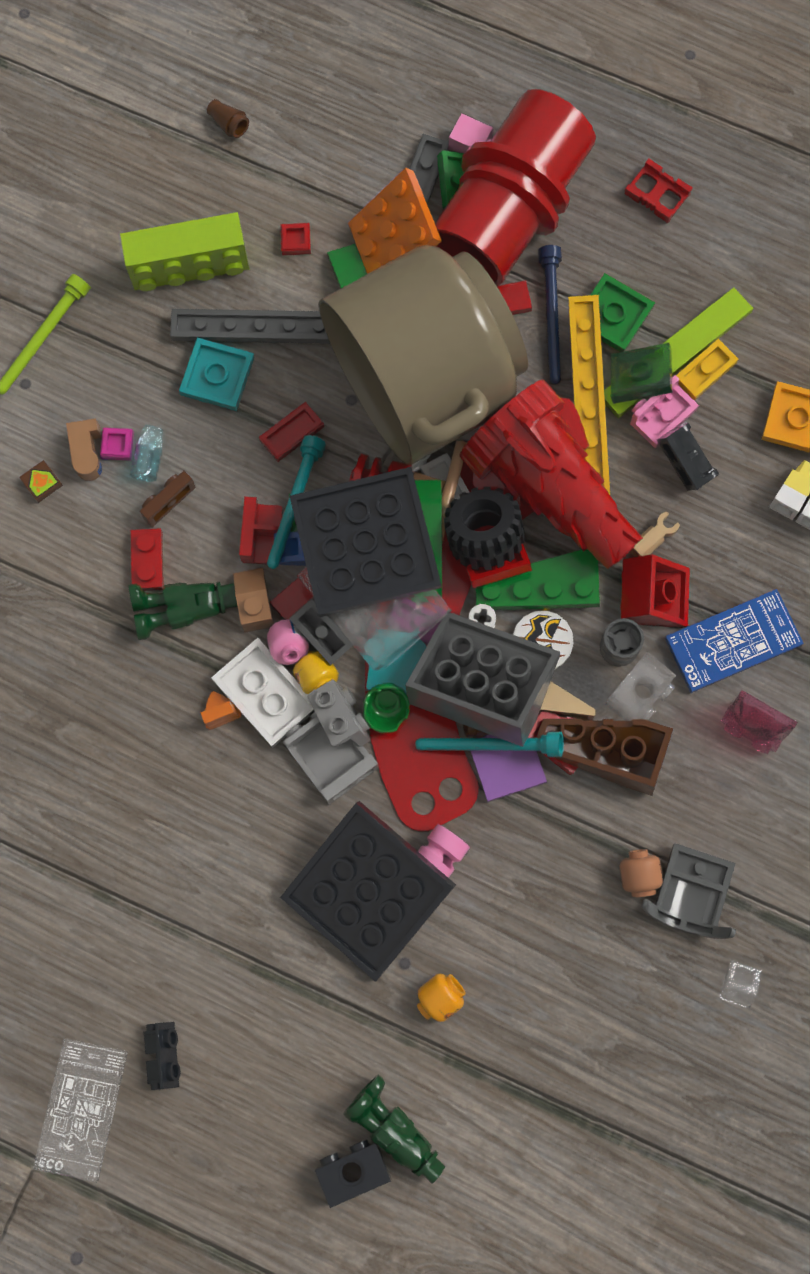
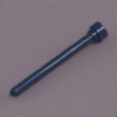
(549, 258)

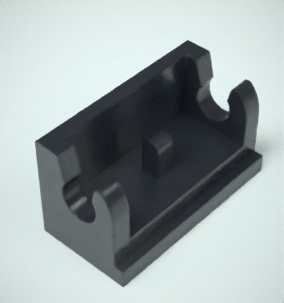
(687, 457)

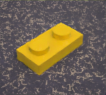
(706, 369)

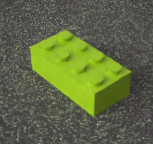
(185, 252)

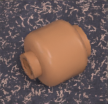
(641, 873)

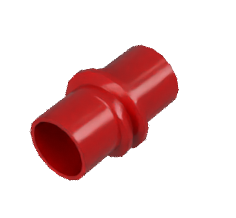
(516, 182)

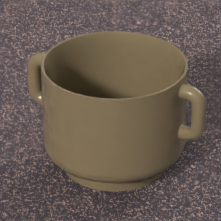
(426, 348)

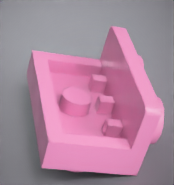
(662, 413)

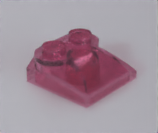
(757, 722)

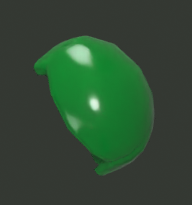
(385, 707)

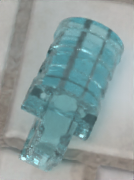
(147, 454)

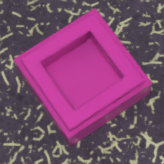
(117, 444)

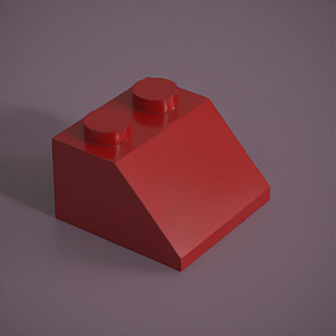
(655, 591)

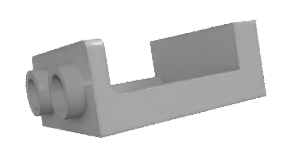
(328, 767)

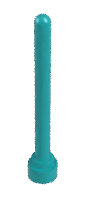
(312, 449)
(549, 744)

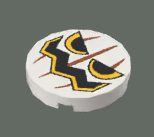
(547, 630)

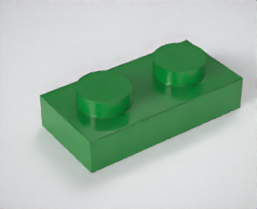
(449, 174)

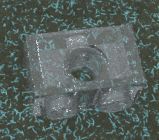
(650, 674)

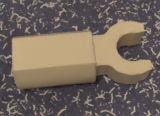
(654, 537)

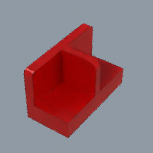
(258, 530)

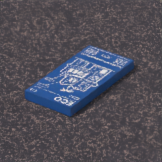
(733, 641)

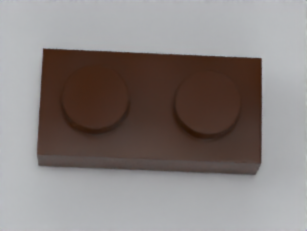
(175, 491)

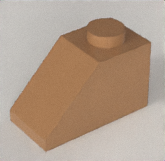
(253, 600)

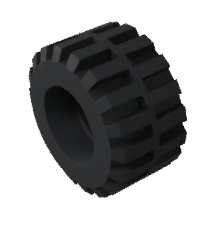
(484, 509)

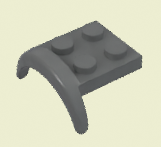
(693, 893)

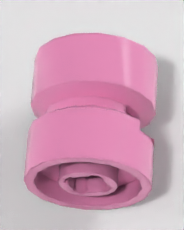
(444, 849)

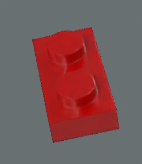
(147, 558)

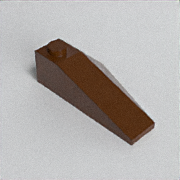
(614, 750)

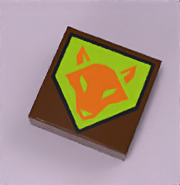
(41, 481)

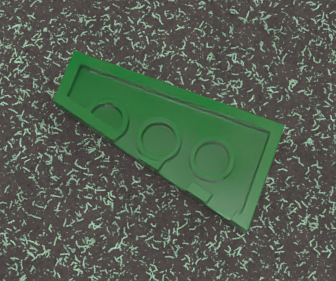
(552, 584)

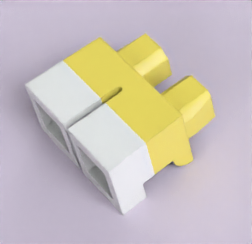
(793, 495)

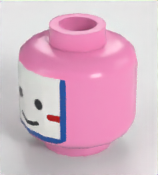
(286, 643)

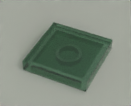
(641, 373)

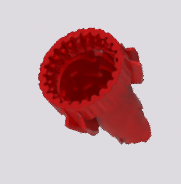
(538, 457)

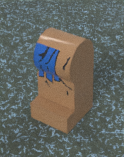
(82, 448)

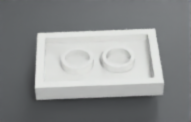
(264, 692)

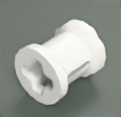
(483, 610)

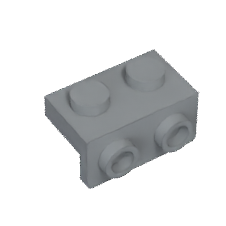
(337, 714)

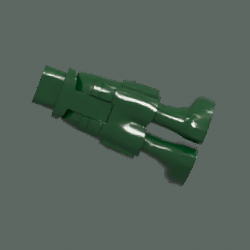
(184, 605)
(394, 1131)

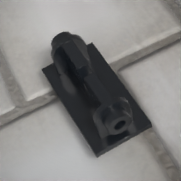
(165, 1070)

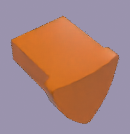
(219, 711)

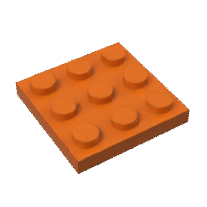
(394, 222)

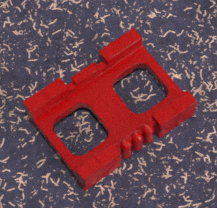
(664, 183)

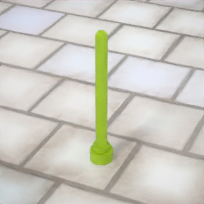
(74, 290)

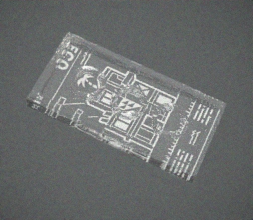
(80, 1110)

